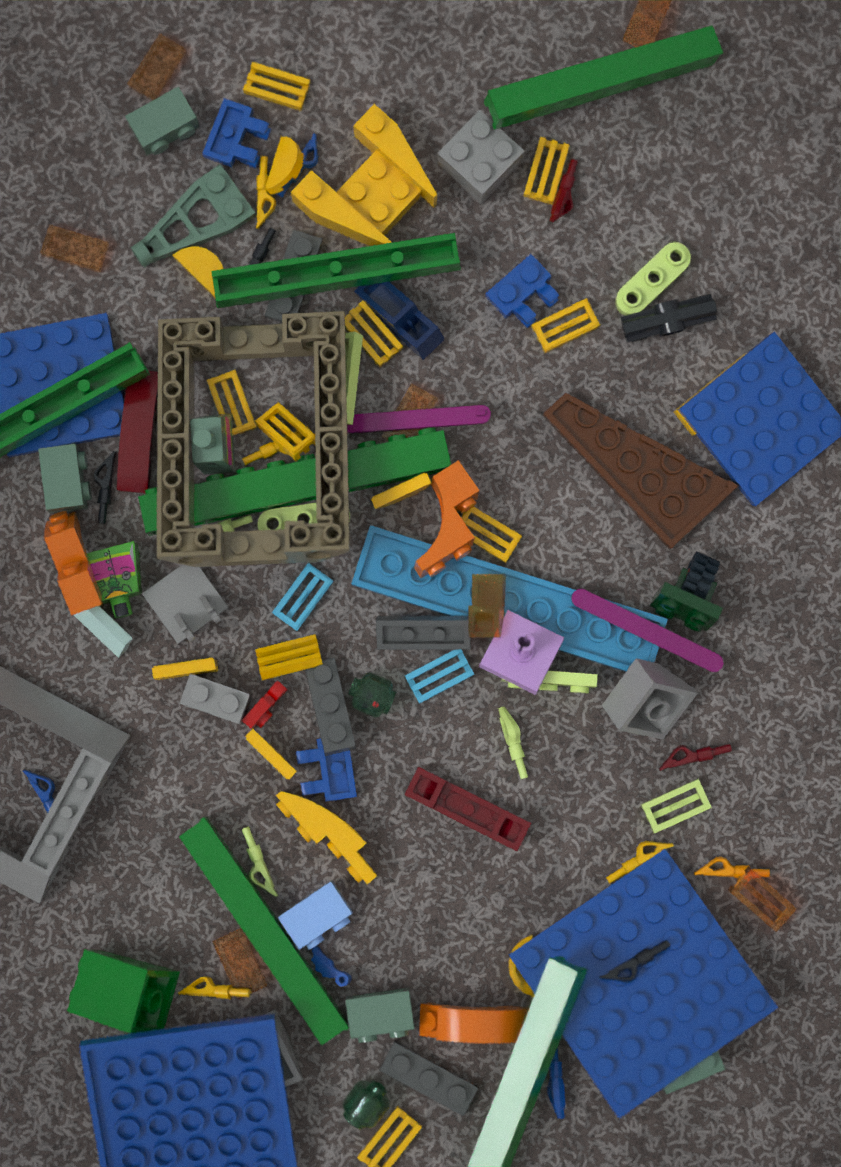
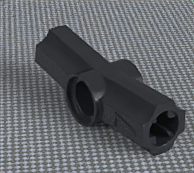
(669, 318)

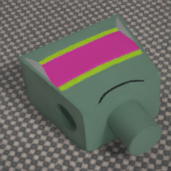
(213, 443)

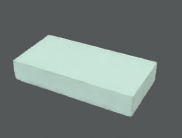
(105, 629)

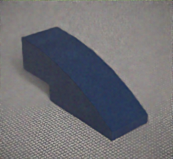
(402, 317)

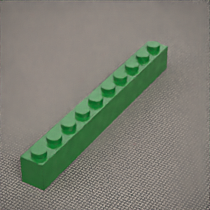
(296, 482)

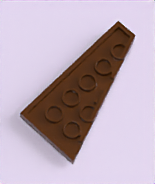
(649, 477)

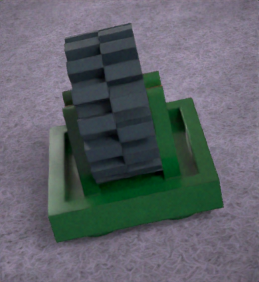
(691, 595)

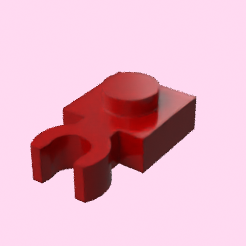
(260, 713)

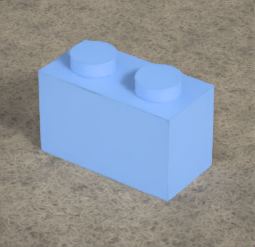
(316, 915)

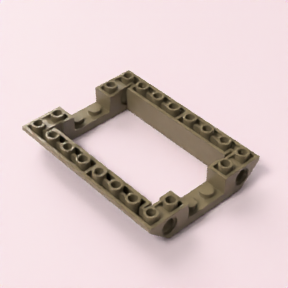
(205, 339)

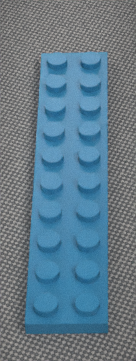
(389, 570)

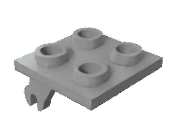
(185, 602)

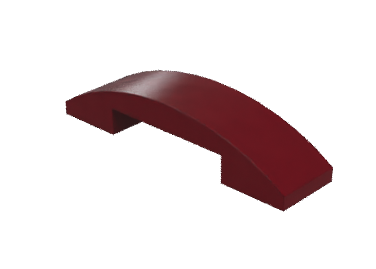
(137, 435)
(467, 809)

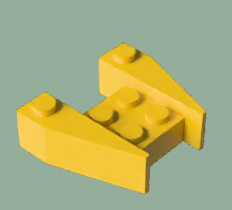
(376, 193)

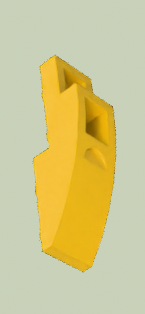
(318, 822)

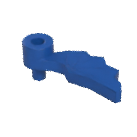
(326, 968)

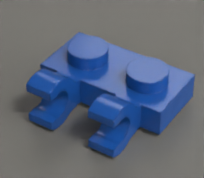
(228, 133)
(518, 286)
(335, 770)

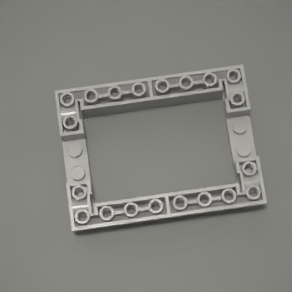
(100, 752)

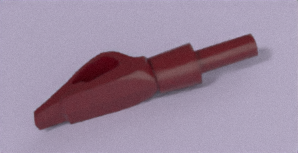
(563, 201)
(700, 755)

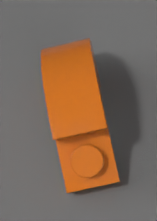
(472, 1023)

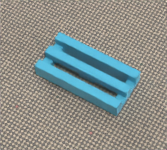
(288, 617)
(462, 663)

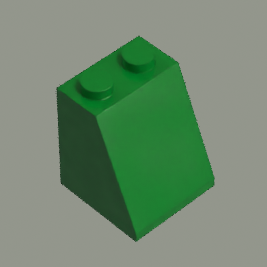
(122, 992)

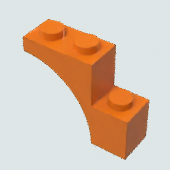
(455, 493)
(72, 563)

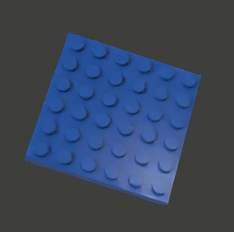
(678, 1007)
(190, 1096)

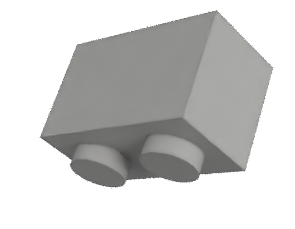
(215, 699)

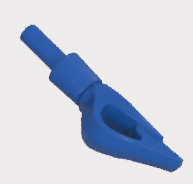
(311, 145)
(45, 796)
(556, 1088)

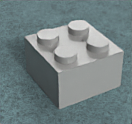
(480, 157)

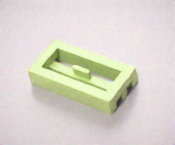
(699, 795)

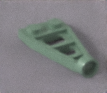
(225, 199)

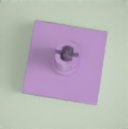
(522, 652)

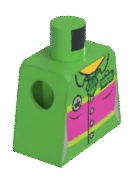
(117, 576)

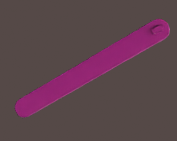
(419, 419)
(647, 630)

